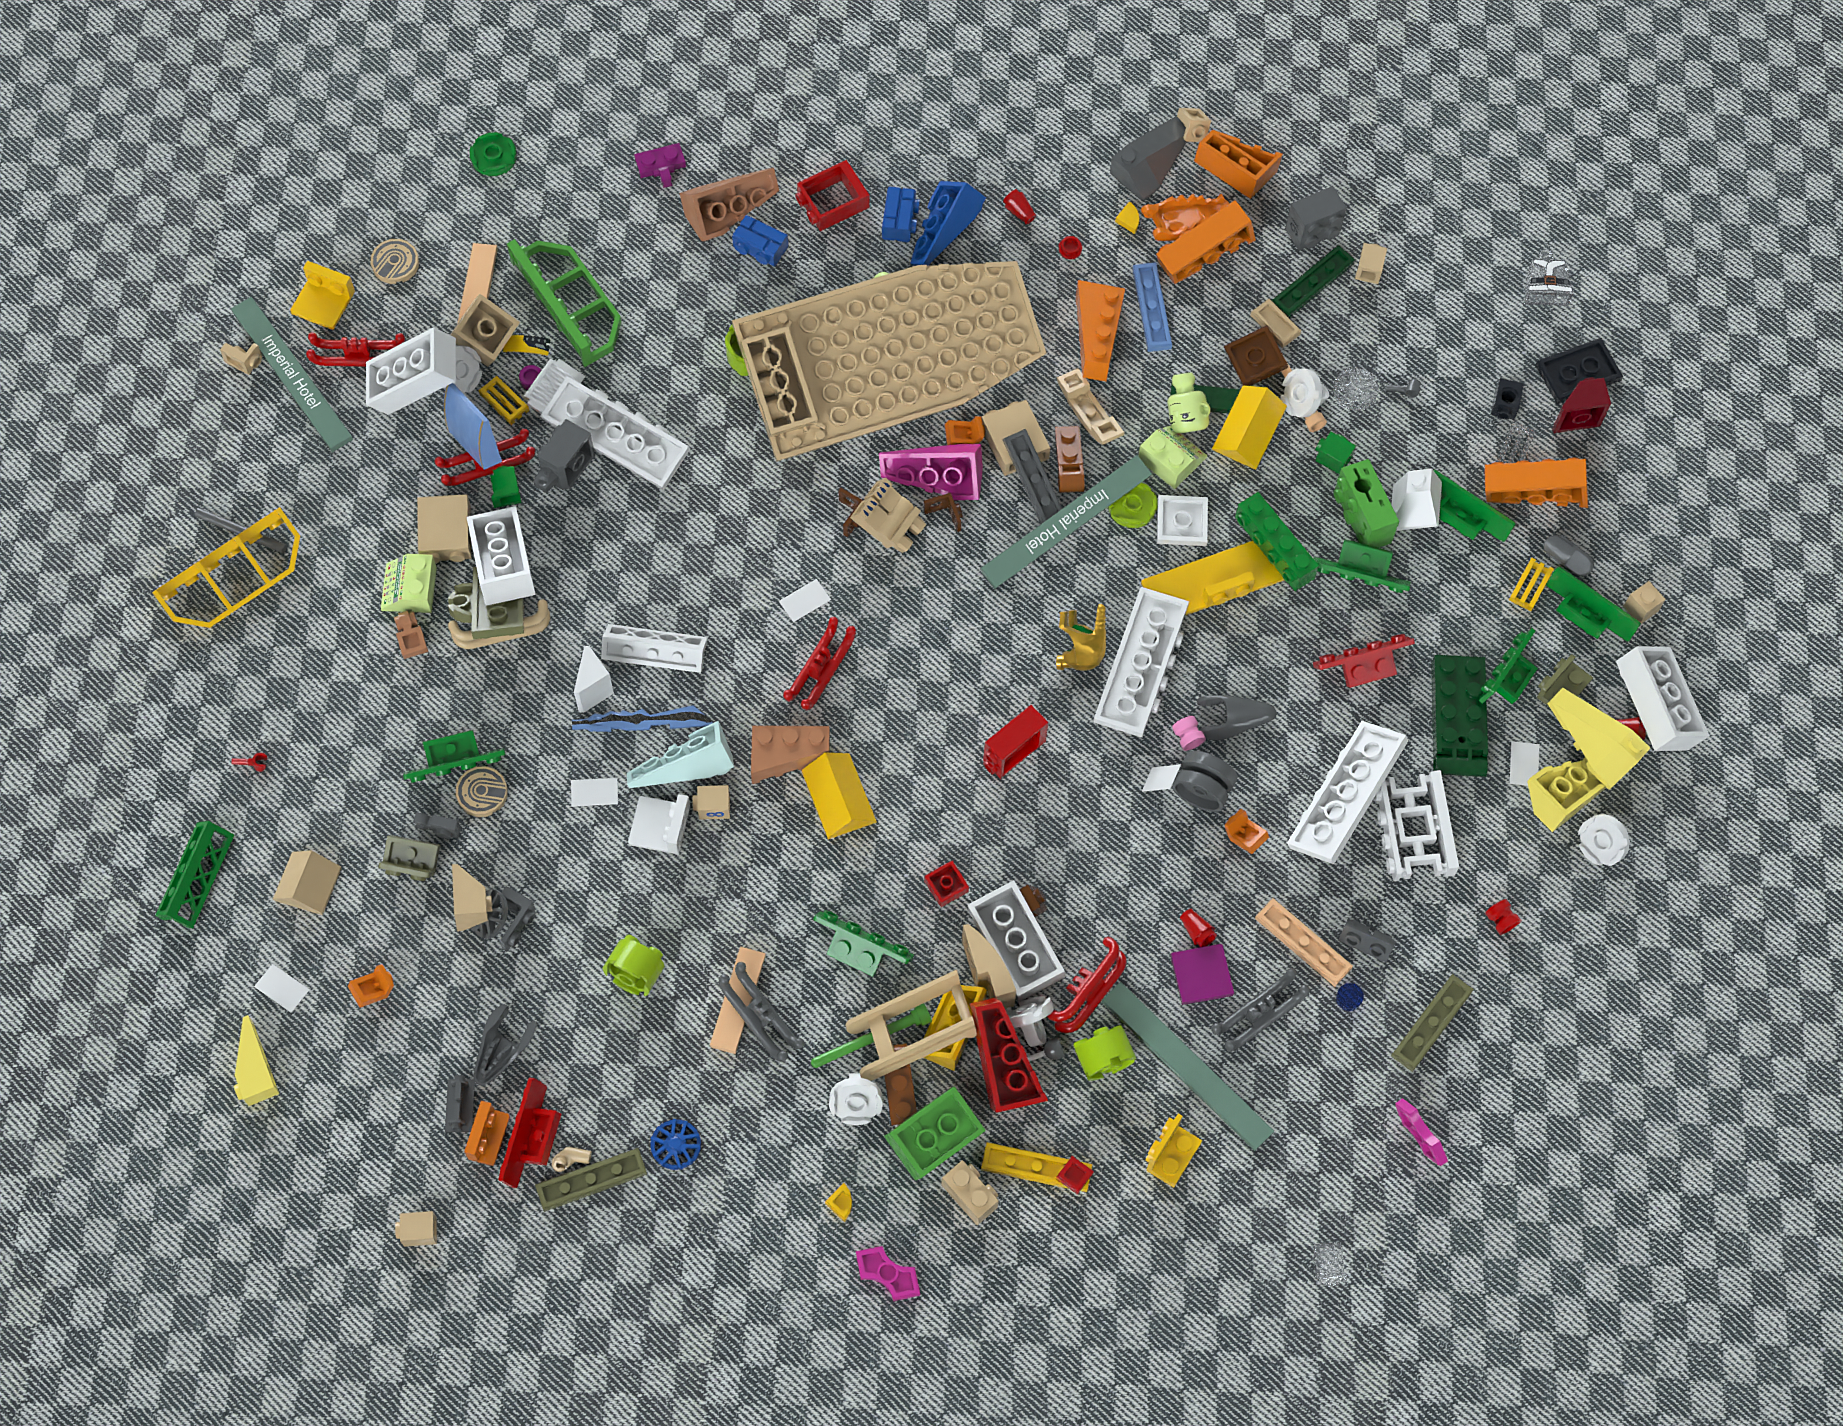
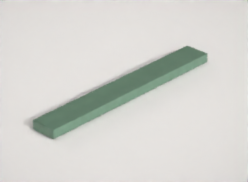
(1187, 1066)

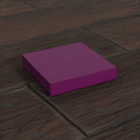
(1202, 974)

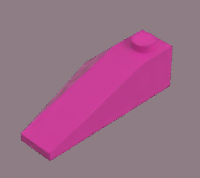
(937, 469)

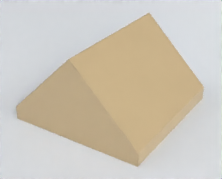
(307, 881)

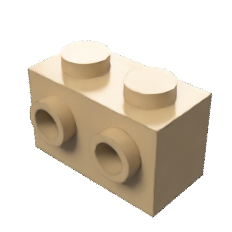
(969, 1192)

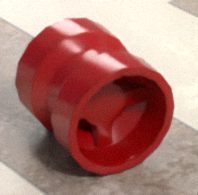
(1503, 916)

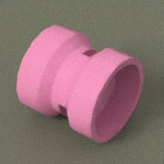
(1189, 733)

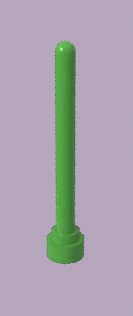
(917, 1016)

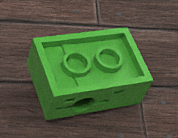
(1366, 504)
(934, 1133)

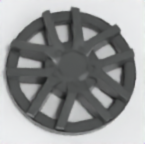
(487, 929)

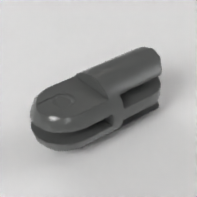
(1569, 555)

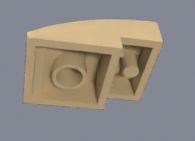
(988, 967)

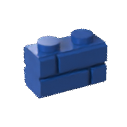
(899, 214)
(760, 241)

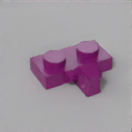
(660, 162)

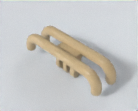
(532, 625)

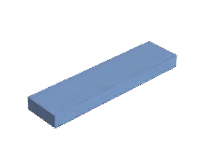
(1152, 307)

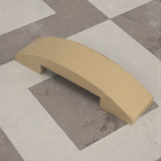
(1087, 408)

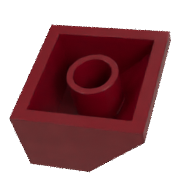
(1584, 407)

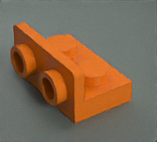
(486, 1134)

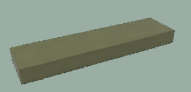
(1432, 1023)
(591, 1179)

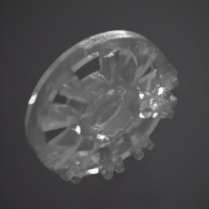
(1355, 388)

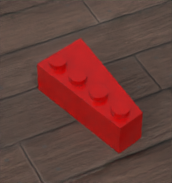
(1004, 1062)

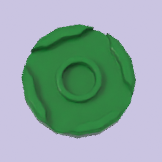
(493, 154)

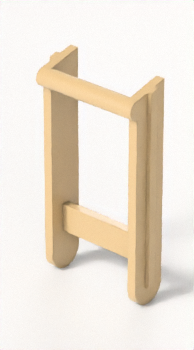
(877, 1017)

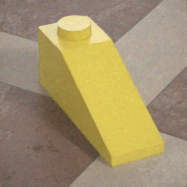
(252, 1068)

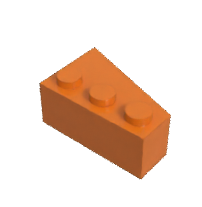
(1236, 163)

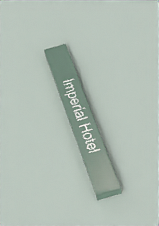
(292, 374)
(1065, 522)

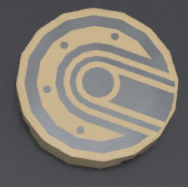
(394, 261)
(481, 791)

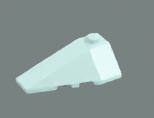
(698, 758)

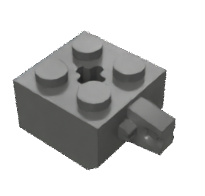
(564, 457)

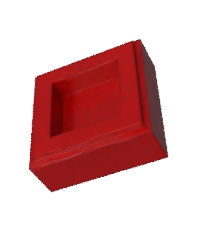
(1074, 1175)

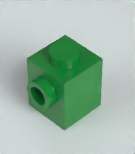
(1335, 452)

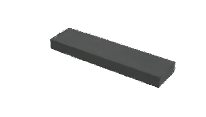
(1032, 475)

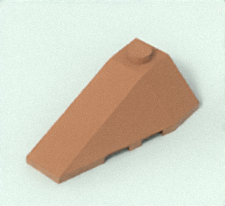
(721, 204)

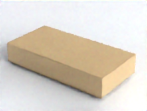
(1280, 325)

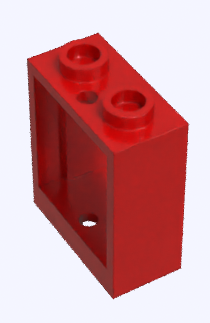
(825, 179)
(1015, 742)

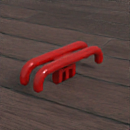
(356, 351)
(479, 471)
(820, 665)
(1090, 989)

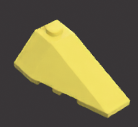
(1562, 792)

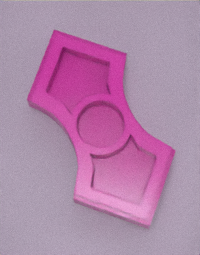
(1428, 1142)
(876, 1266)

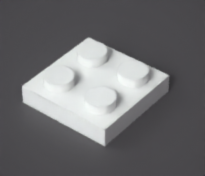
(1182, 520)

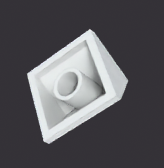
(592, 682)

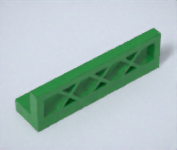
(186, 870)

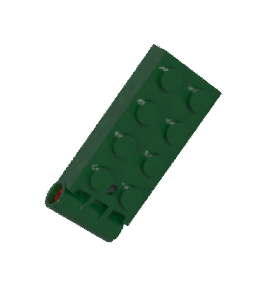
(1459, 716)

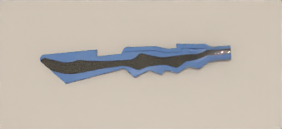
(641, 720)

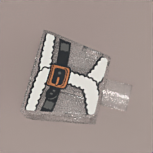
(1548, 281)

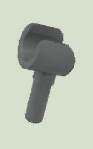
(1411, 390)

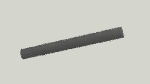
(237, 529)

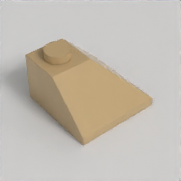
(469, 899)

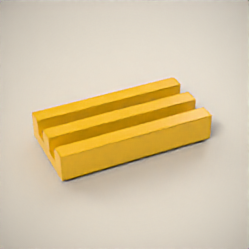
(516, 413)
(1539, 569)

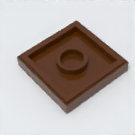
(1256, 356)

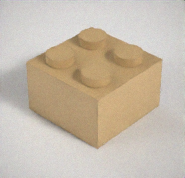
(485, 329)

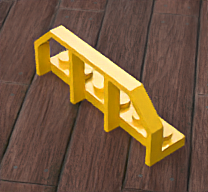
(211, 562)

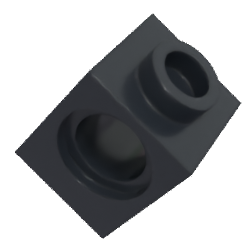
(1509, 391)

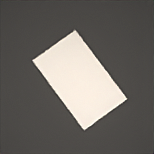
(804, 600)
(1523, 762)
(1161, 778)
(594, 792)
(281, 988)

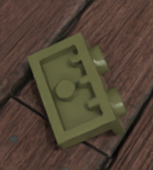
(1567, 676)

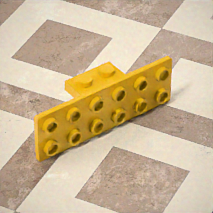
(1217, 577)

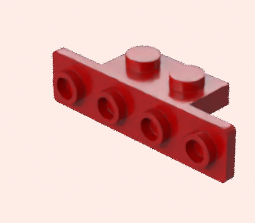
(1368, 663)
(531, 1135)

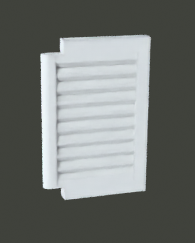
(548, 383)

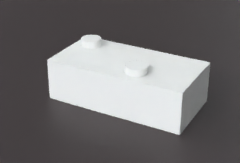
(411, 371)
(500, 556)
(1662, 698)
(1018, 939)

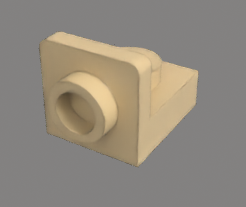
(1196, 124)
(240, 359)

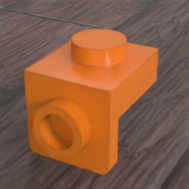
(964, 431)
(1245, 832)
(372, 987)

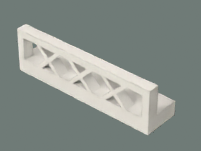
(653, 648)

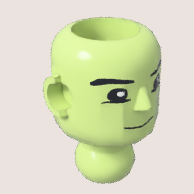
(1188, 407)

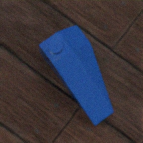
(951, 211)

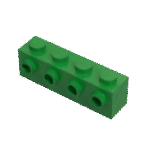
(1276, 541)

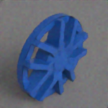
(675, 1144)

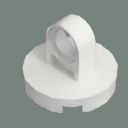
(467, 369)
(1303, 392)
(1603, 840)
(1029, 1018)
(855, 1100)

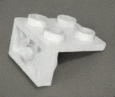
(660, 824)

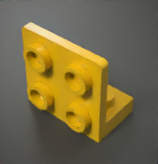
(323, 295)
(1174, 1152)

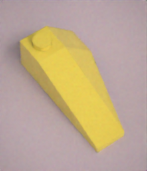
(1604, 741)

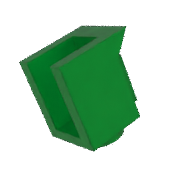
(505, 487)

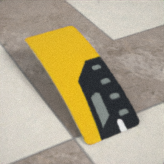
(527, 344)

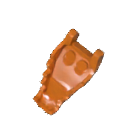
(1180, 214)

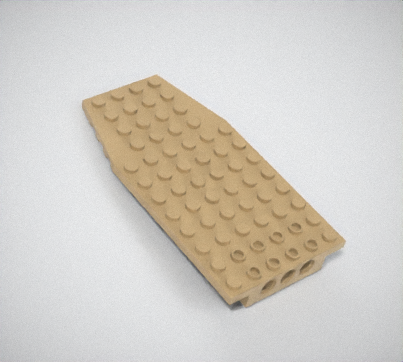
(886, 351)

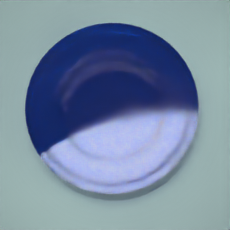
(1349, 997)

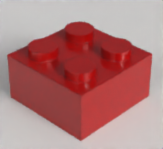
(946, 884)

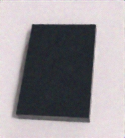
(1566, 369)

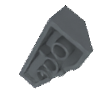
(1148, 159)

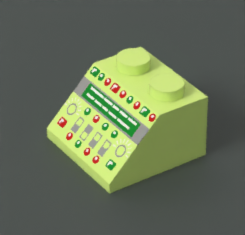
(1170, 456)
(409, 584)

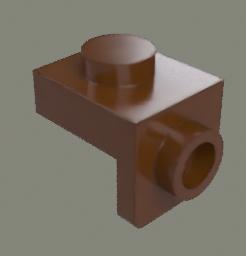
(1034, 899)

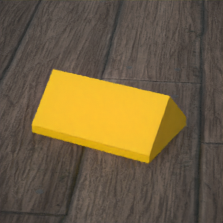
(1250, 425)
(838, 794)
(946, 1016)

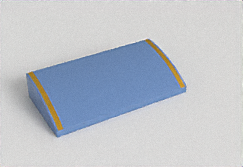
(470, 427)

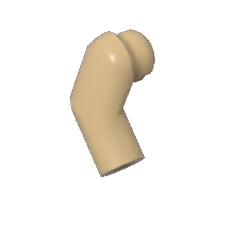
(569, 1156)

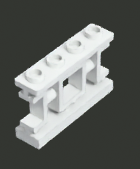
(1436, 824)

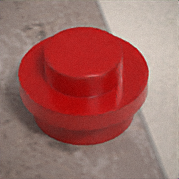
(1070, 247)

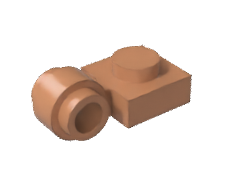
(410, 639)

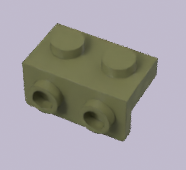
(409, 857)

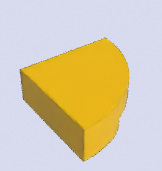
(1128, 218)
(840, 1202)

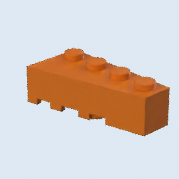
(1206, 242)
(1098, 321)
(1537, 482)

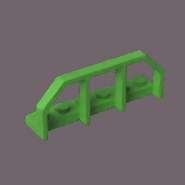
(556, 307)

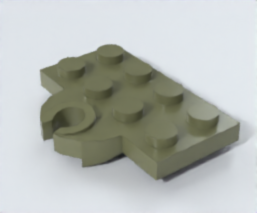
(488, 621)

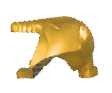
(1088, 643)

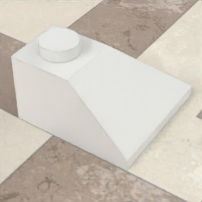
(1417, 499)

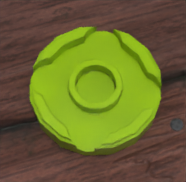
(1135, 507)

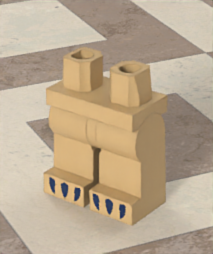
(888, 516)

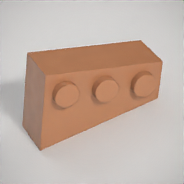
(786, 749)

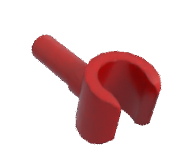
(252, 761)

